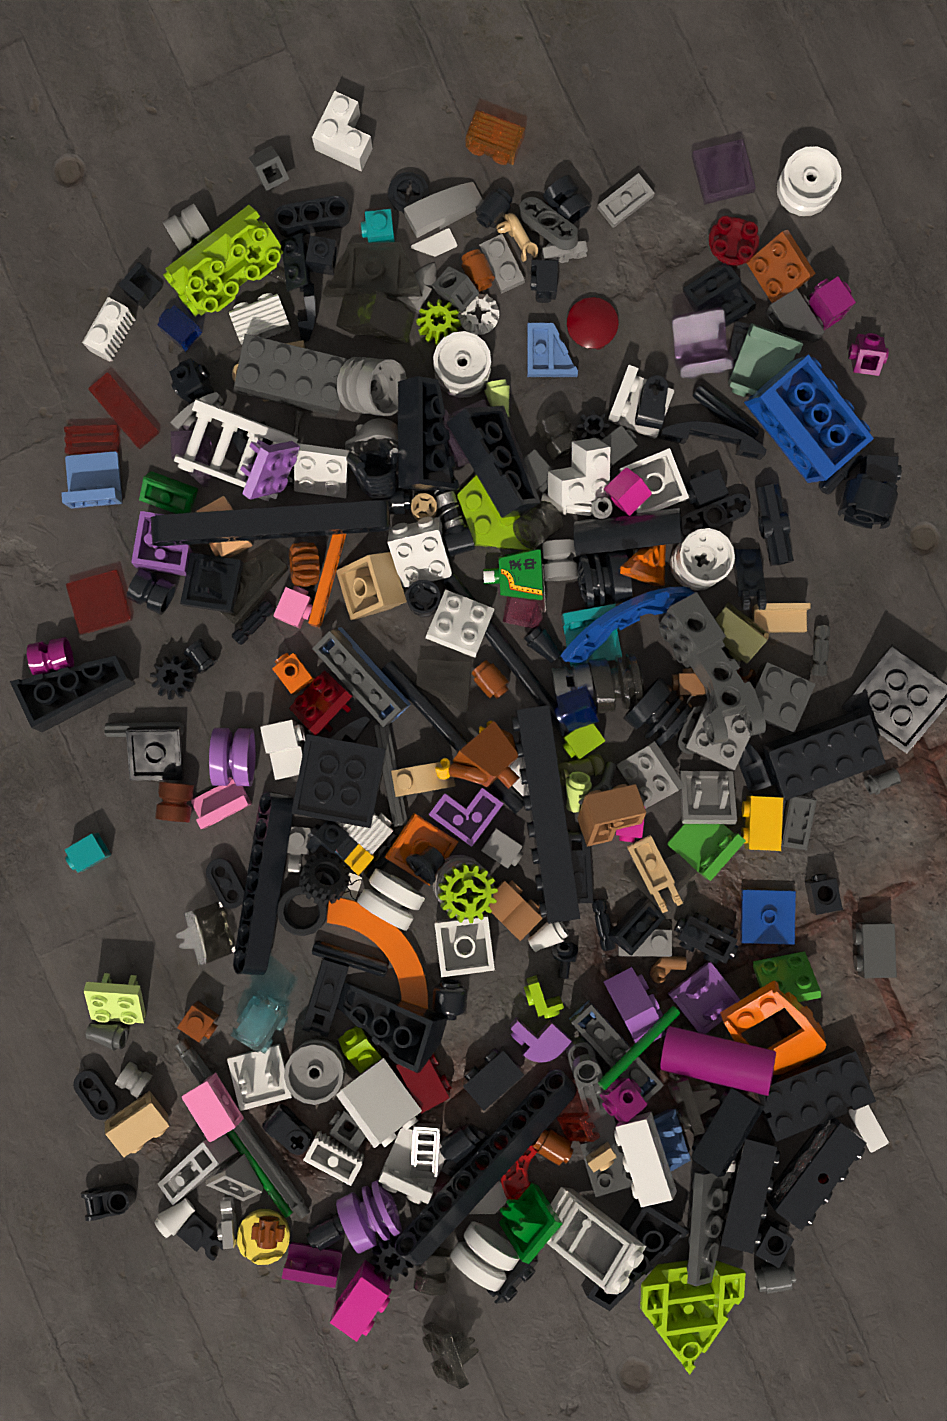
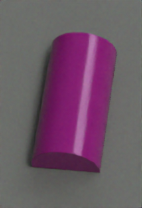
(718, 1060)

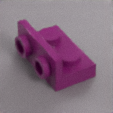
(312, 1265)

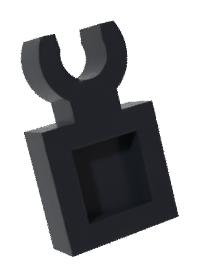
(198, 1233)

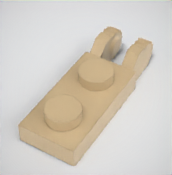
(653, 870)

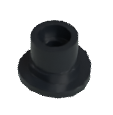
(426, 864)

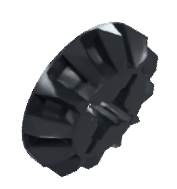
(401, 184)

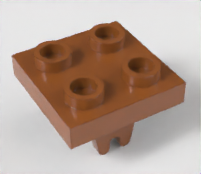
(780, 266)

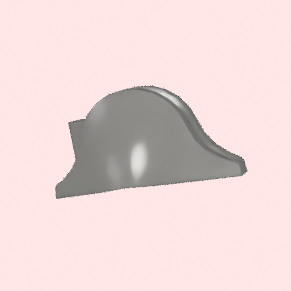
(371, 434)

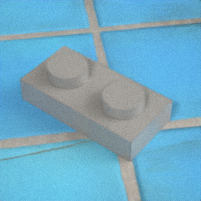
(625, 200)
(502, 263)
(657, 944)

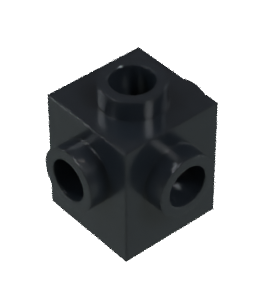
(191, 380)

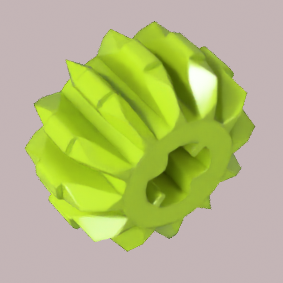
(436, 313)

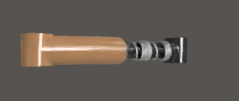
(456, 533)

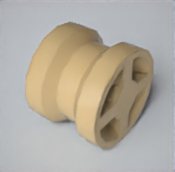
(421, 503)

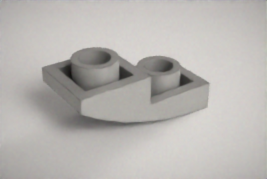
(187, 417)

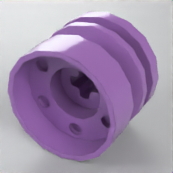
(365, 1217)

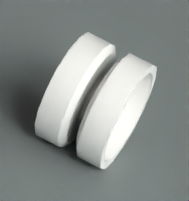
(808, 181)
(448, 362)
(389, 902)
(484, 1256)

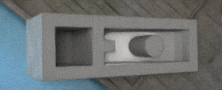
(196, 1168)

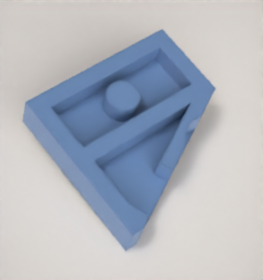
(547, 353)

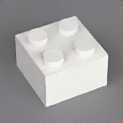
(662, 479)
(464, 946)

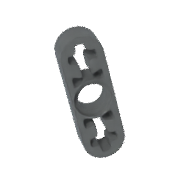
(551, 233)

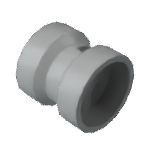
(133, 1079)

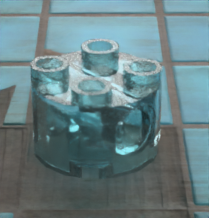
(259, 1022)

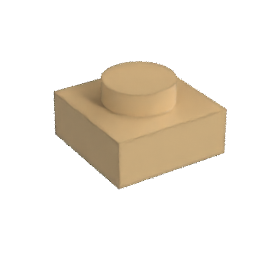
(601, 1157)

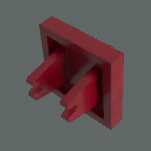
(320, 703)

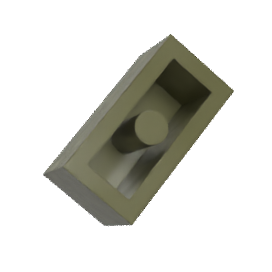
(742, 634)

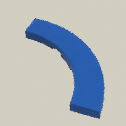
(620, 617)

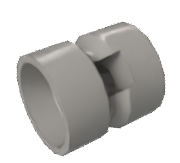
(186, 227)
(559, 560)

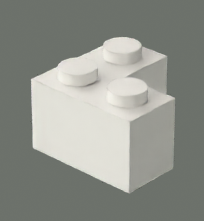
(337, 133)
(585, 478)
(285, 747)

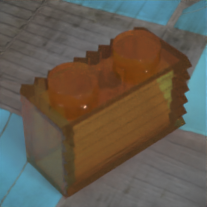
(494, 138)

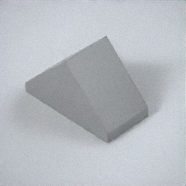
(236, 1179)

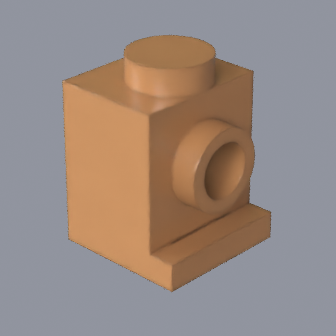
(687, 684)

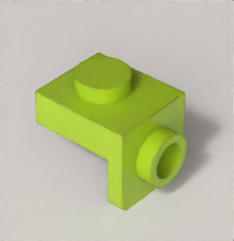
(359, 1049)

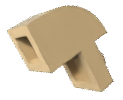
(419, 779)

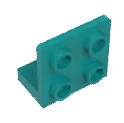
(577, 621)

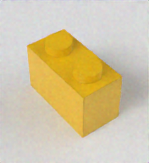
(762, 823)

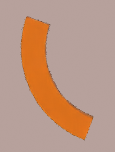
(390, 941)

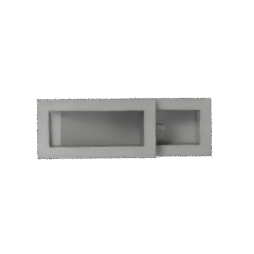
(442, 208)

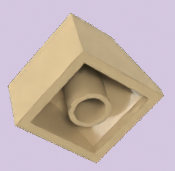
(371, 585)

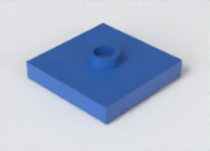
(767, 916)

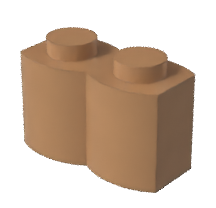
(514, 911)

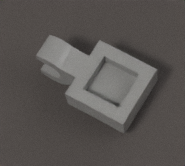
(297, 846)

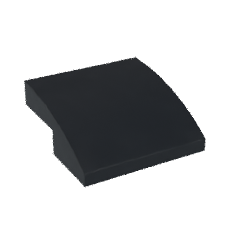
(720, 290)

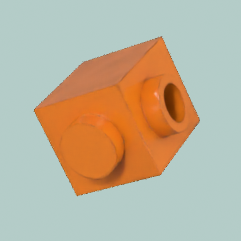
(292, 673)

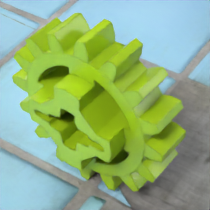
(479, 892)

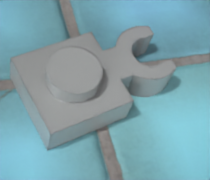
(551, 252)
(228, 1227)

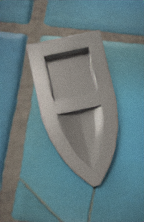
(426, 277)

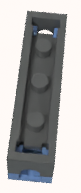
(361, 676)
(613, 1048)

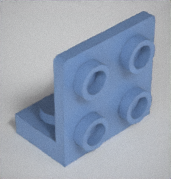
(92, 480)

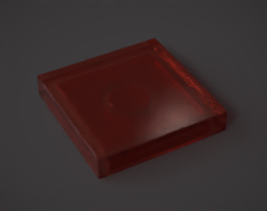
(98, 602)

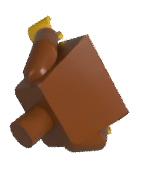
(484, 758)

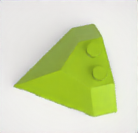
(689, 1314)

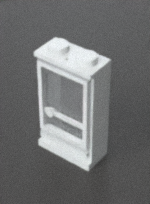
(594, 1242)

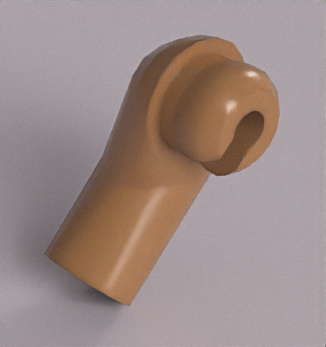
(665, 965)

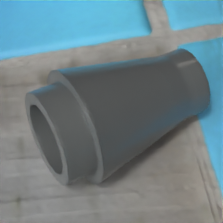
(109, 1035)

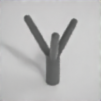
(605, 781)

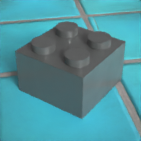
(781, 696)

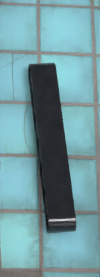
(263, 884)

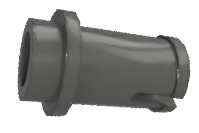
(876, 783)

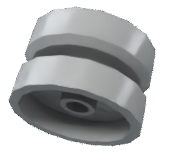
(324, 1084)

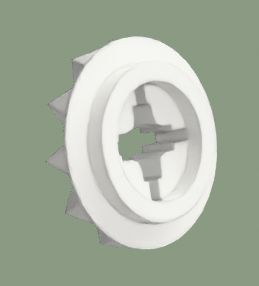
(489, 319)

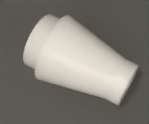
(548, 935)
(174, 1217)

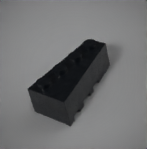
(69, 691)
(654, 1229)

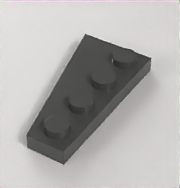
(706, 1225)

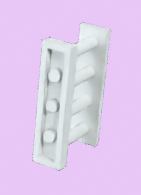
(230, 422)

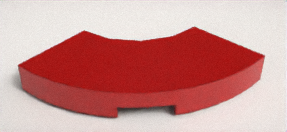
(516, 1178)

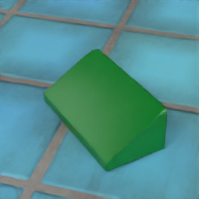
(167, 493)

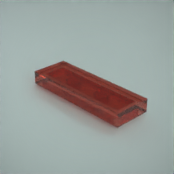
(123, 410)

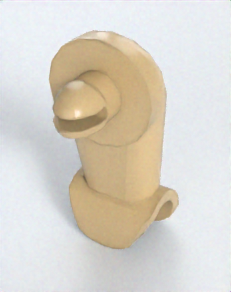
(515, 229)

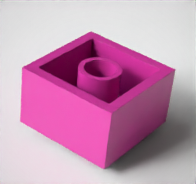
(361, 1301)

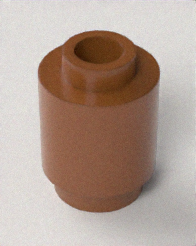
(478, 269)
(490, 680)
(553, 1147)

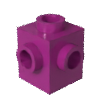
(868, 354)
(623, 1099)

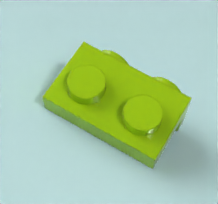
(534, 995)

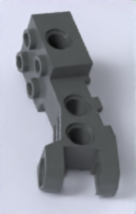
(699, 645)
(586, 1075)

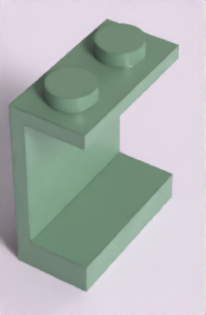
(761, 358)

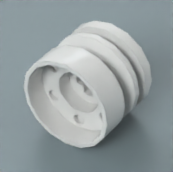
(715, 554)

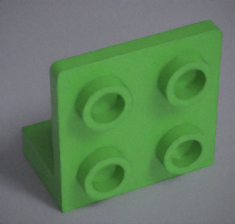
(706, 846)

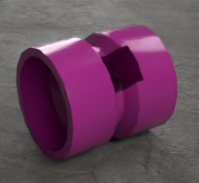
(45, 657)

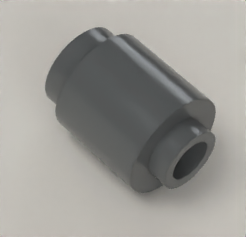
(774, 1279)

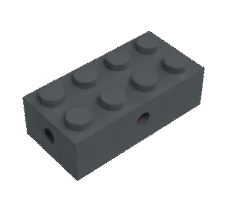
(289, 375)

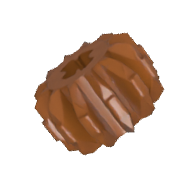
(304, 564)

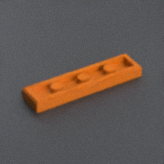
(326, 580)

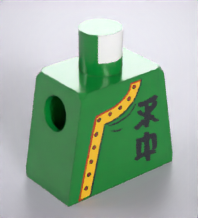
(518, 574)

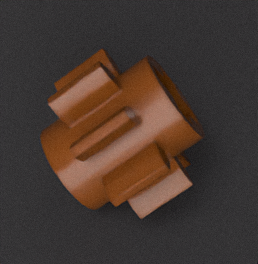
(268, 1232)

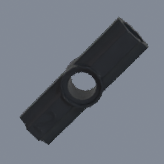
(774, 525)

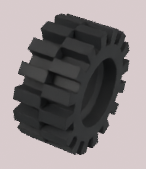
(330, 867)

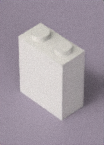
(379, 1104)

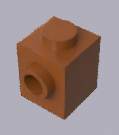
(199, 1022)

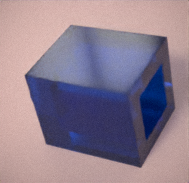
(179, 327)
(576, 709)

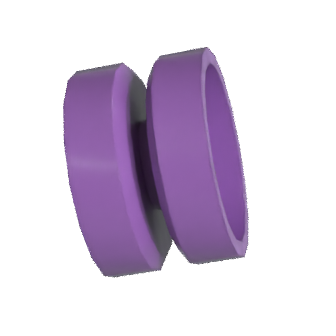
(232, 756)

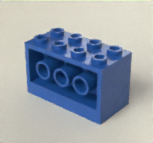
(809, 419)

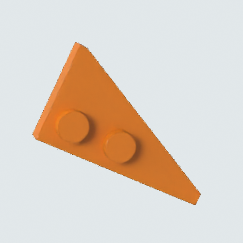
(647, 565)

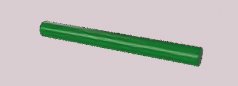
(638, 1047)
(264, 1180)

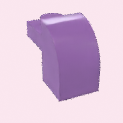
(541, 1047)

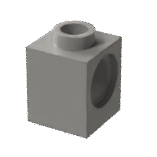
(503, 849)

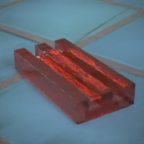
(69, 430)
(577, 1122)

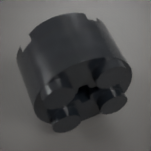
(868, 502)

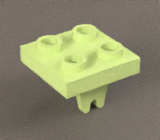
(115, 1001)

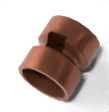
(174, 802)

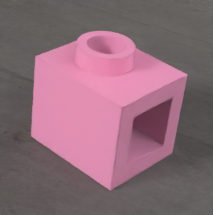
(294, 607)

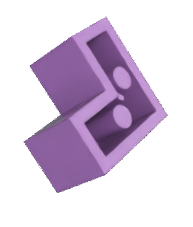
(158, 558)
(470, 821)
(633, 1003)

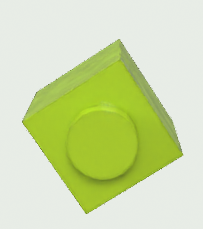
(582, 741)

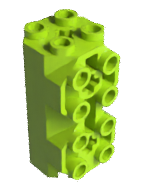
(223, 261)

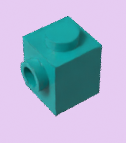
(378, 226)

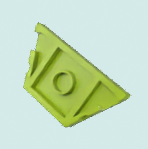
(484, 519)

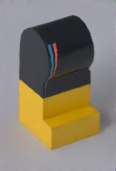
(354, 855)

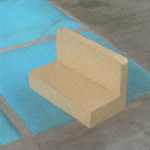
(782, 617)

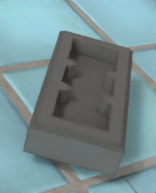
(798, 822)

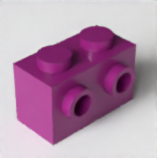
(831, 301)

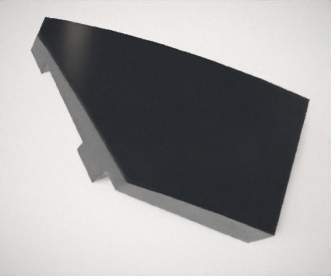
(307, 318)

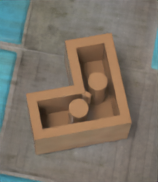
(608, 811)

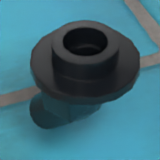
(566, 953)

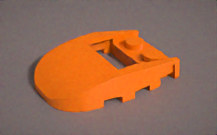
(766, 1001)

